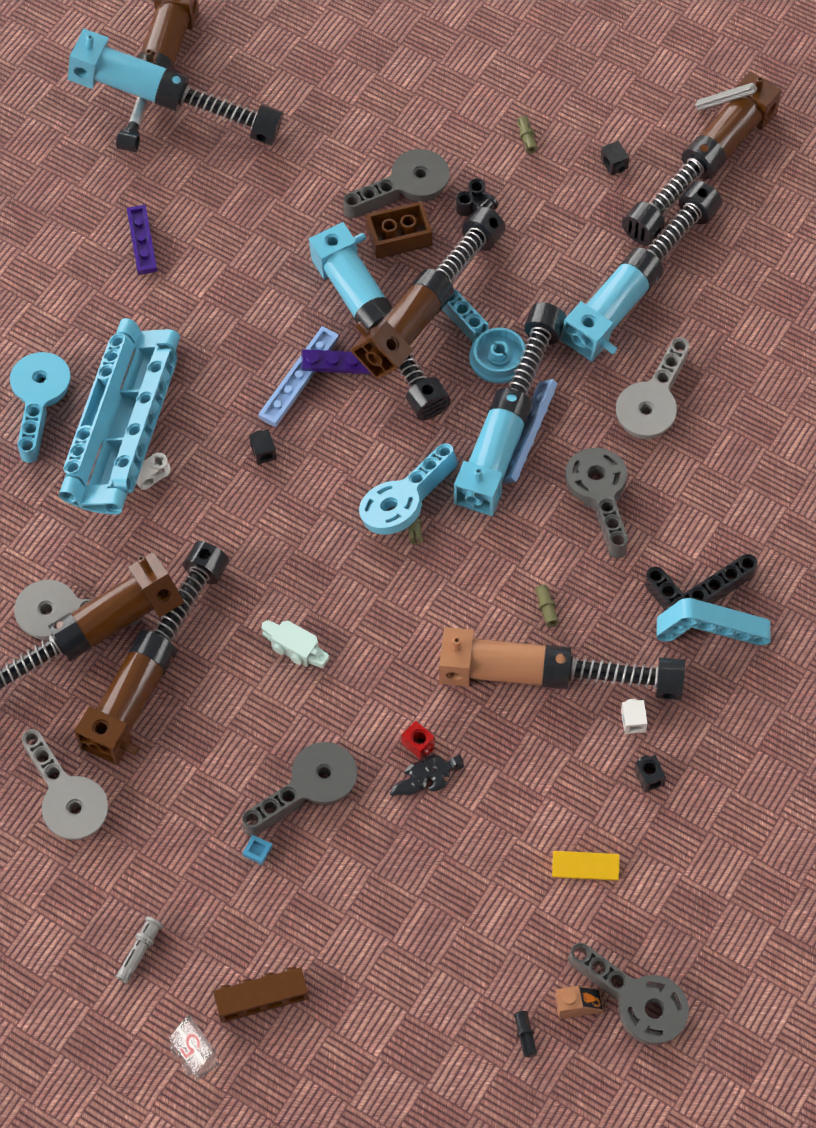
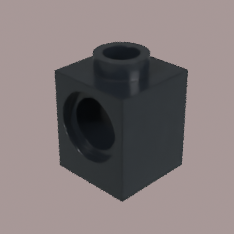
(614, 158)
(262, 446)
(649, 781)

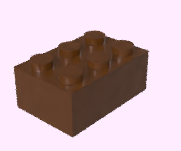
(399, 229)

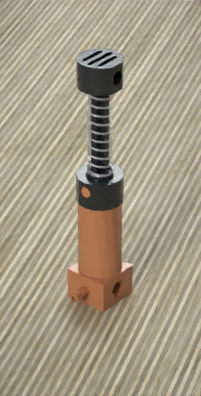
(545, 666)

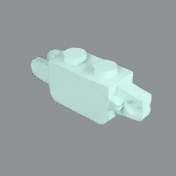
(295, 643)

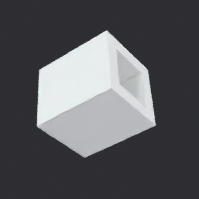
(634, 716)

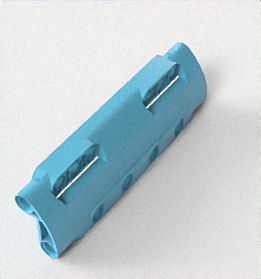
(119, 418)

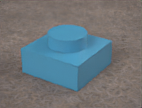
(257, 850)

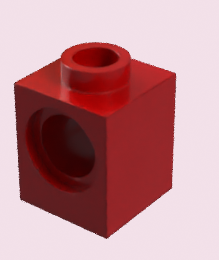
(415, 732)

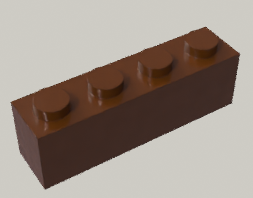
(260, 994)

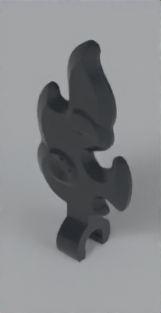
(431, 768)

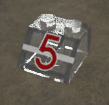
(193, 1048)

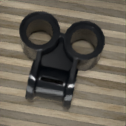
(474, 198)

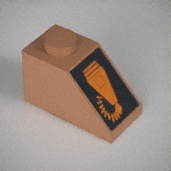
(578, 1001)

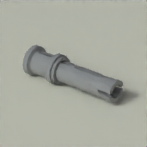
(143, 941)

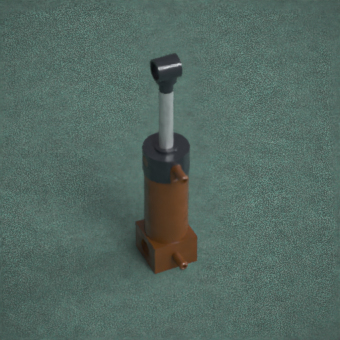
(159, 48)

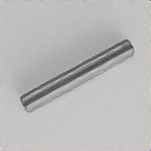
(726, 96)

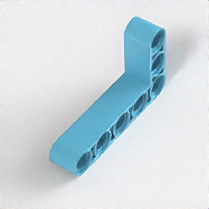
(714, 619)

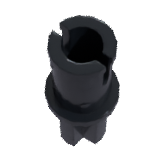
(525, 1034)

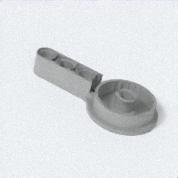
(653, 395)
(43, 597)
(65, 793)

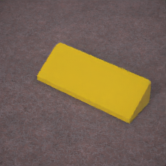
(585, 865)

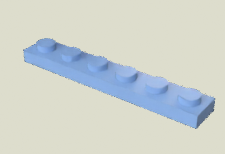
(295, 380)
(541, 400)

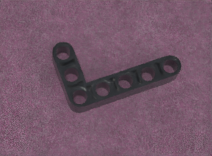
(703, 589)

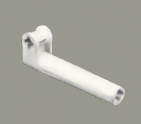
(152, 472)

